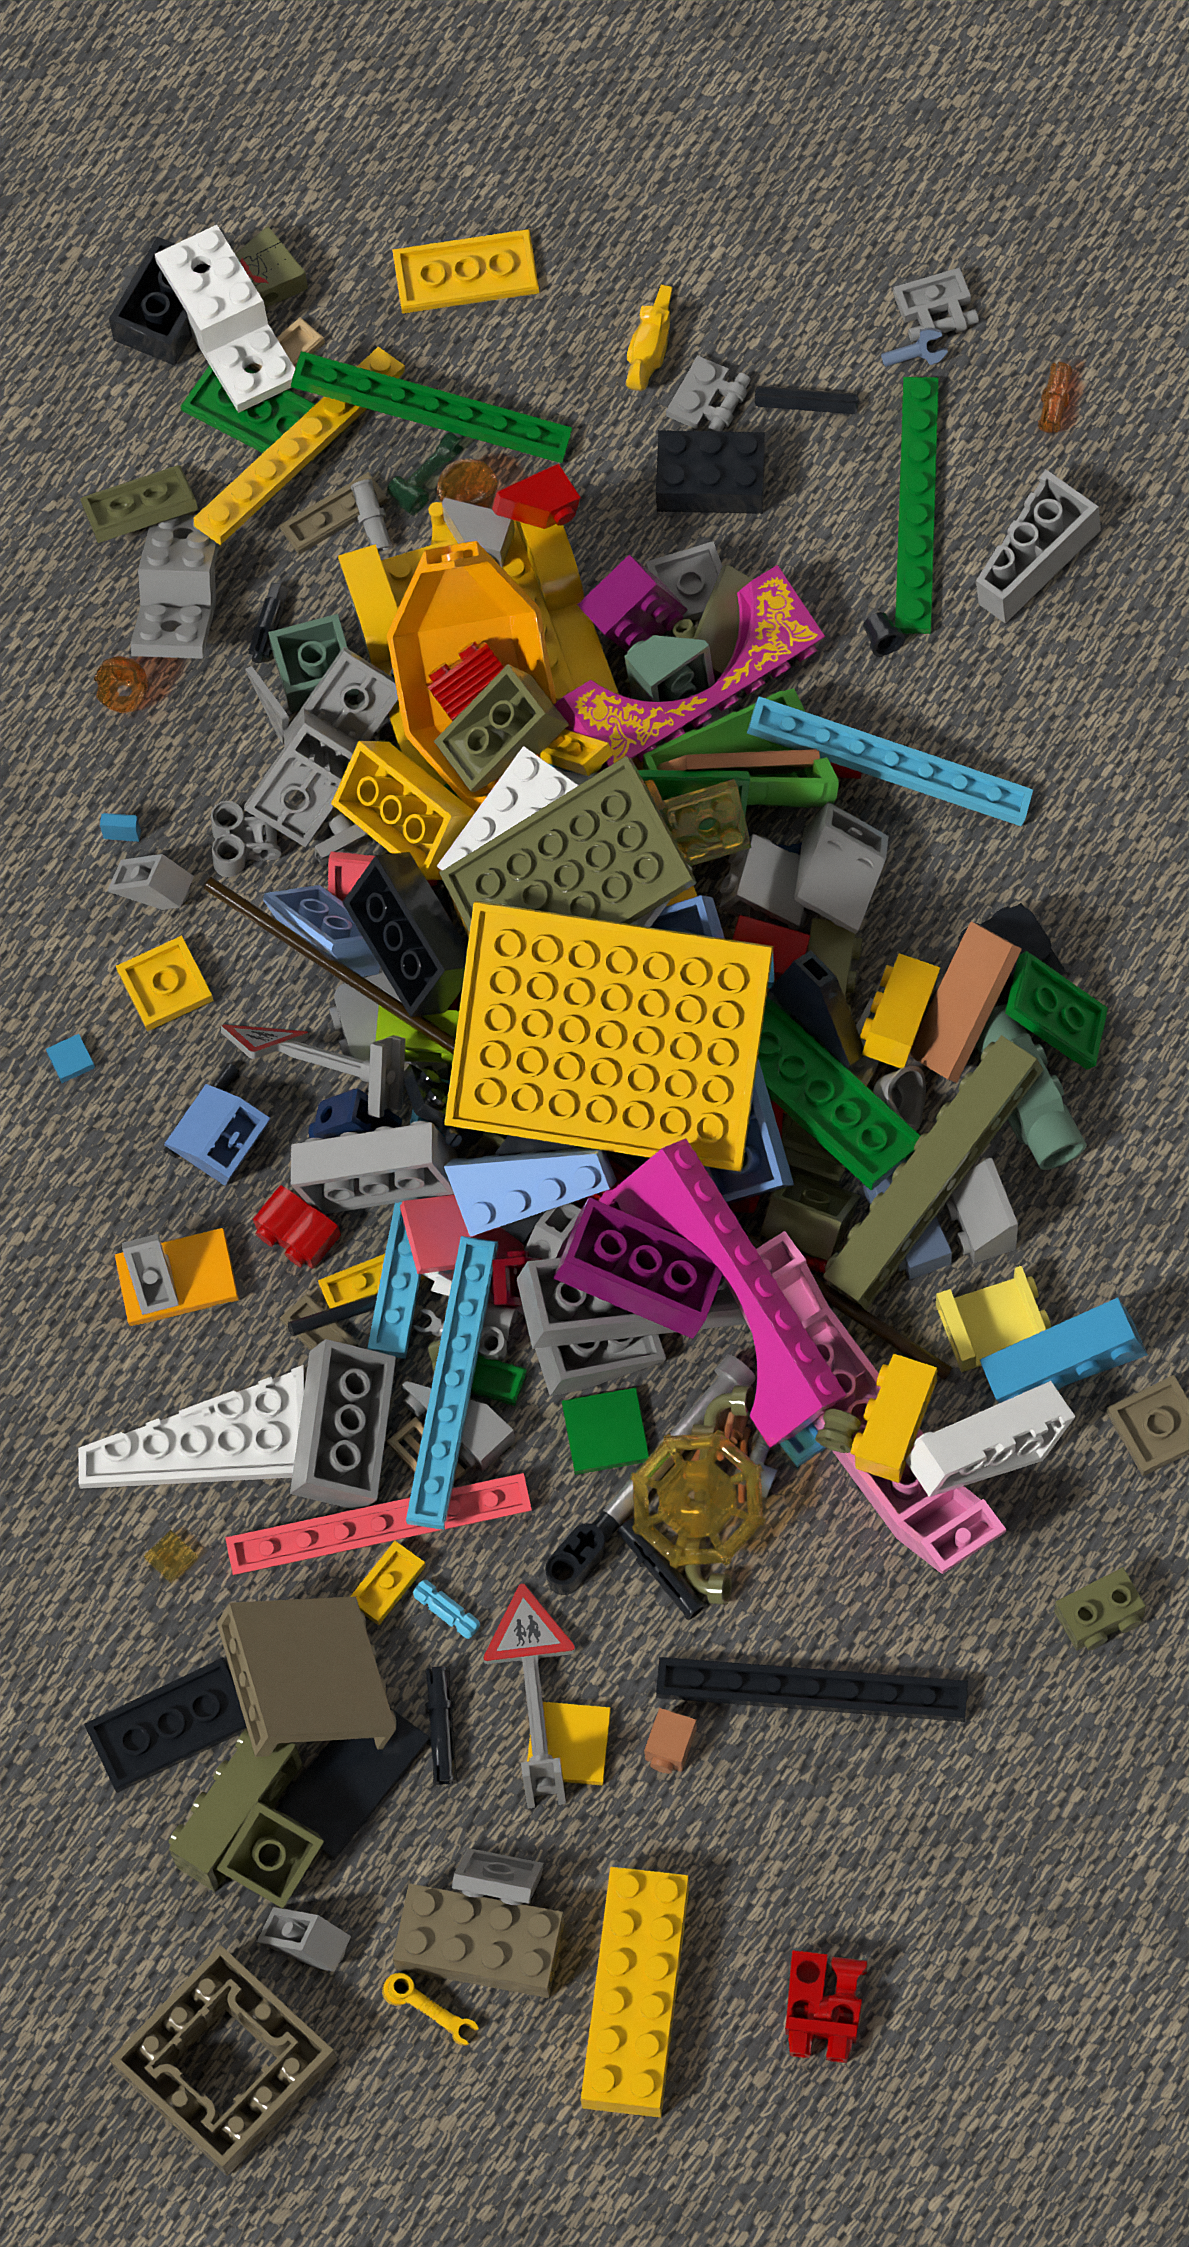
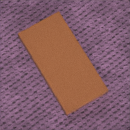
(754, 762)
(964, 1001)

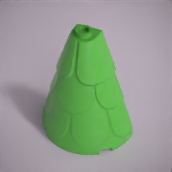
(801, 788)

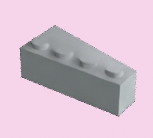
(1037, 546)

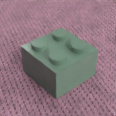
(305, 655)

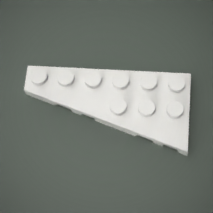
(221, 1439)

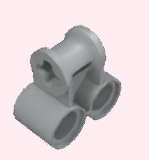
(242, 839)

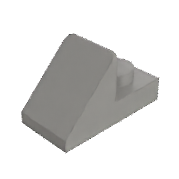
(150, 1274)

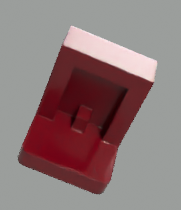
(505, 1275)

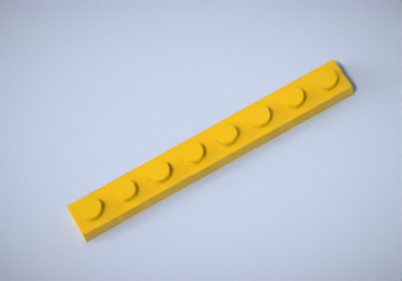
(286, 458)

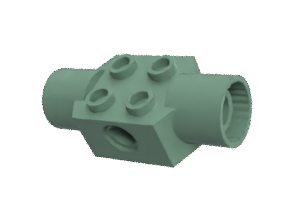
(1040, 1116)

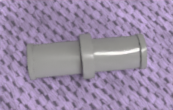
(371, 515)

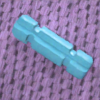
(446, 1609)

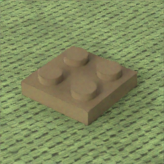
(1154, 1424)

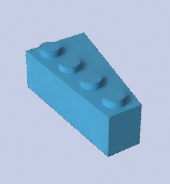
(1066, 1352)

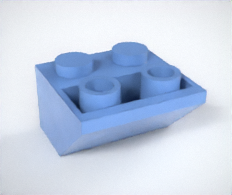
(217, 1132)

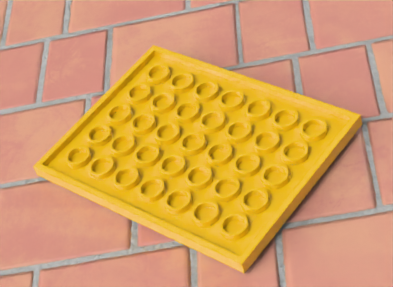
(607, 1034)

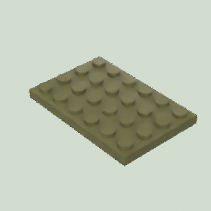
(583, 855)

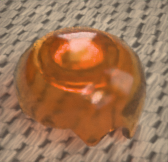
(118, 672)

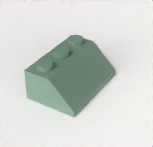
(669, 668)

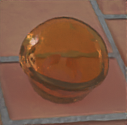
(468, 482)

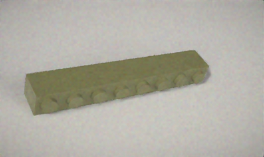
(932, 1172)

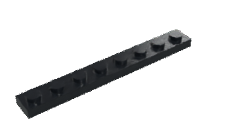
(812, 1689)

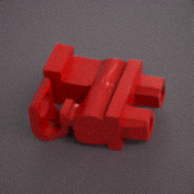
(822, 2016)

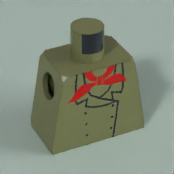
(272, 268)

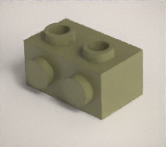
(1100, 1610)

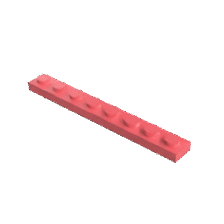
(371, 1526)

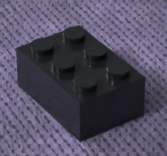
(151, 313)
(710, 472)

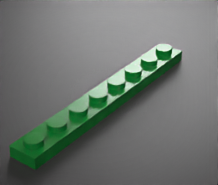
(431, 407)
(916, 505)

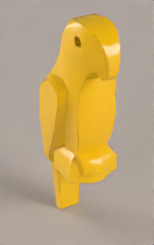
(649, 341)

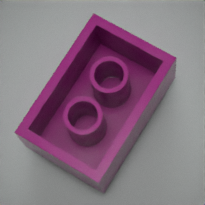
(632, 605)

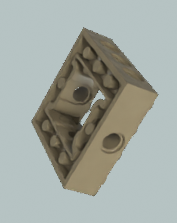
(154, 2048)

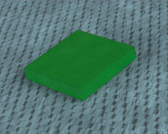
(605, 1431)

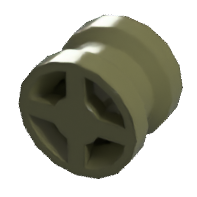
(838, 1430)

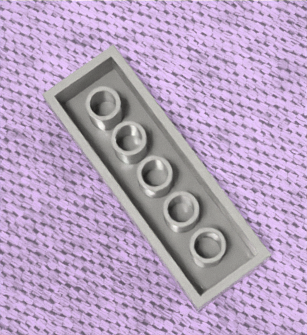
(567, 1316)

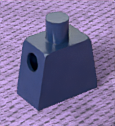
(348, 1114)

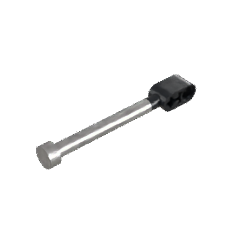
(730, 1373)

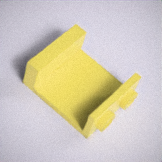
(991, 1318)

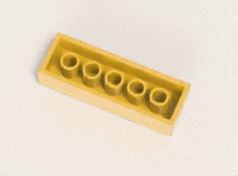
(635, 1992)

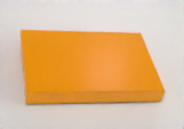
(200, 1275)

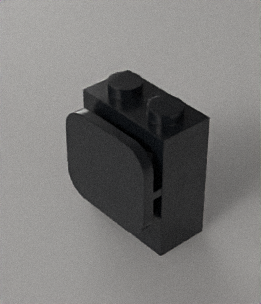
(1022, 929)

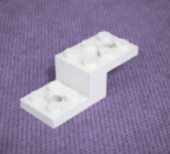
(227, 318)

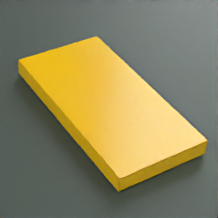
(465, 271)

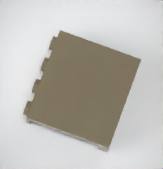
(305, 1672)

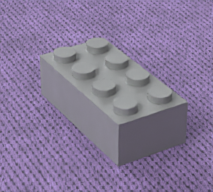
(372, 1167)
(343, 1425)

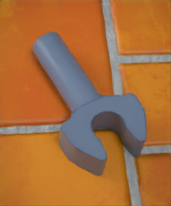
(917, 349)

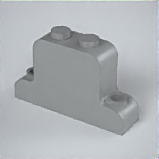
(358, 1020)

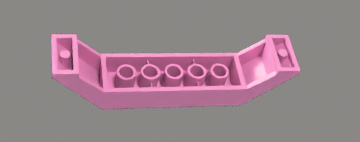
(936, 1527)

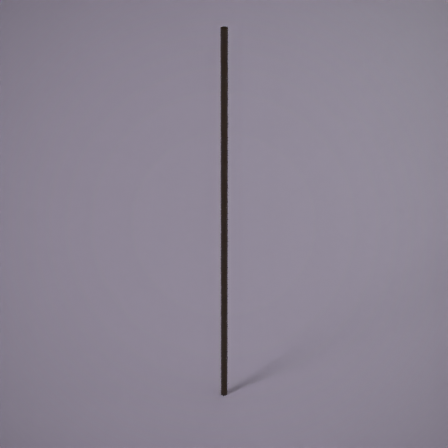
(447, 1042)

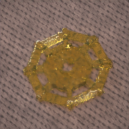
(719, 1499)

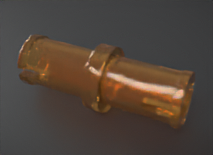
(1055, 397)

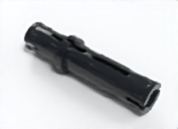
(668, 1577)
(441, 1725)

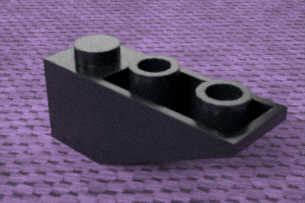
(819, 1004)

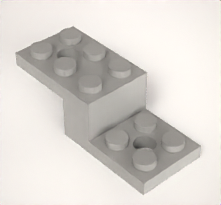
(175, 591)
(321, 746)

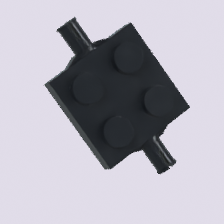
(429, 1102)

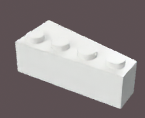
(991, 1441)

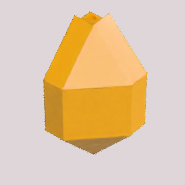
(451, 602)

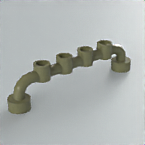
(740, 1401)

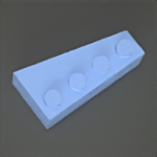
(517, 1186)

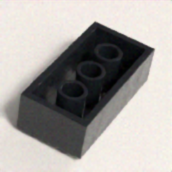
(408, 933)

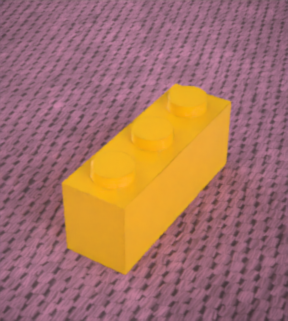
(898, 1010)
(894, 1417)

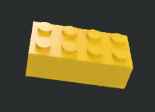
(401, 805)

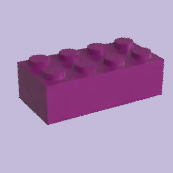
(639, 1268)

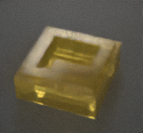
(170, 1556)

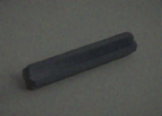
(806, 400)

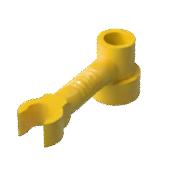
(430, 2008)

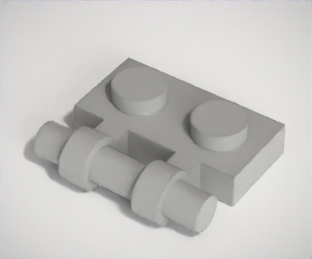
(932, 296)
(699, 390)

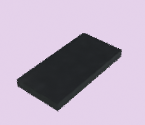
(168, 1725)
(350, 1783)

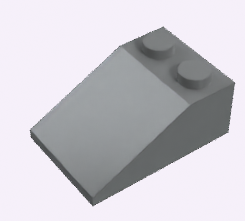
(593, 1363)

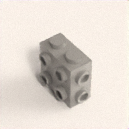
(763, 884)

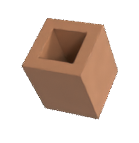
(670, 1741)

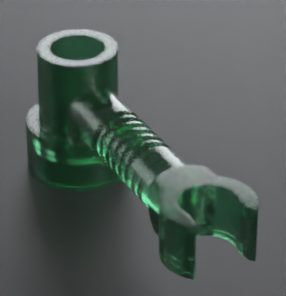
(409, 491)

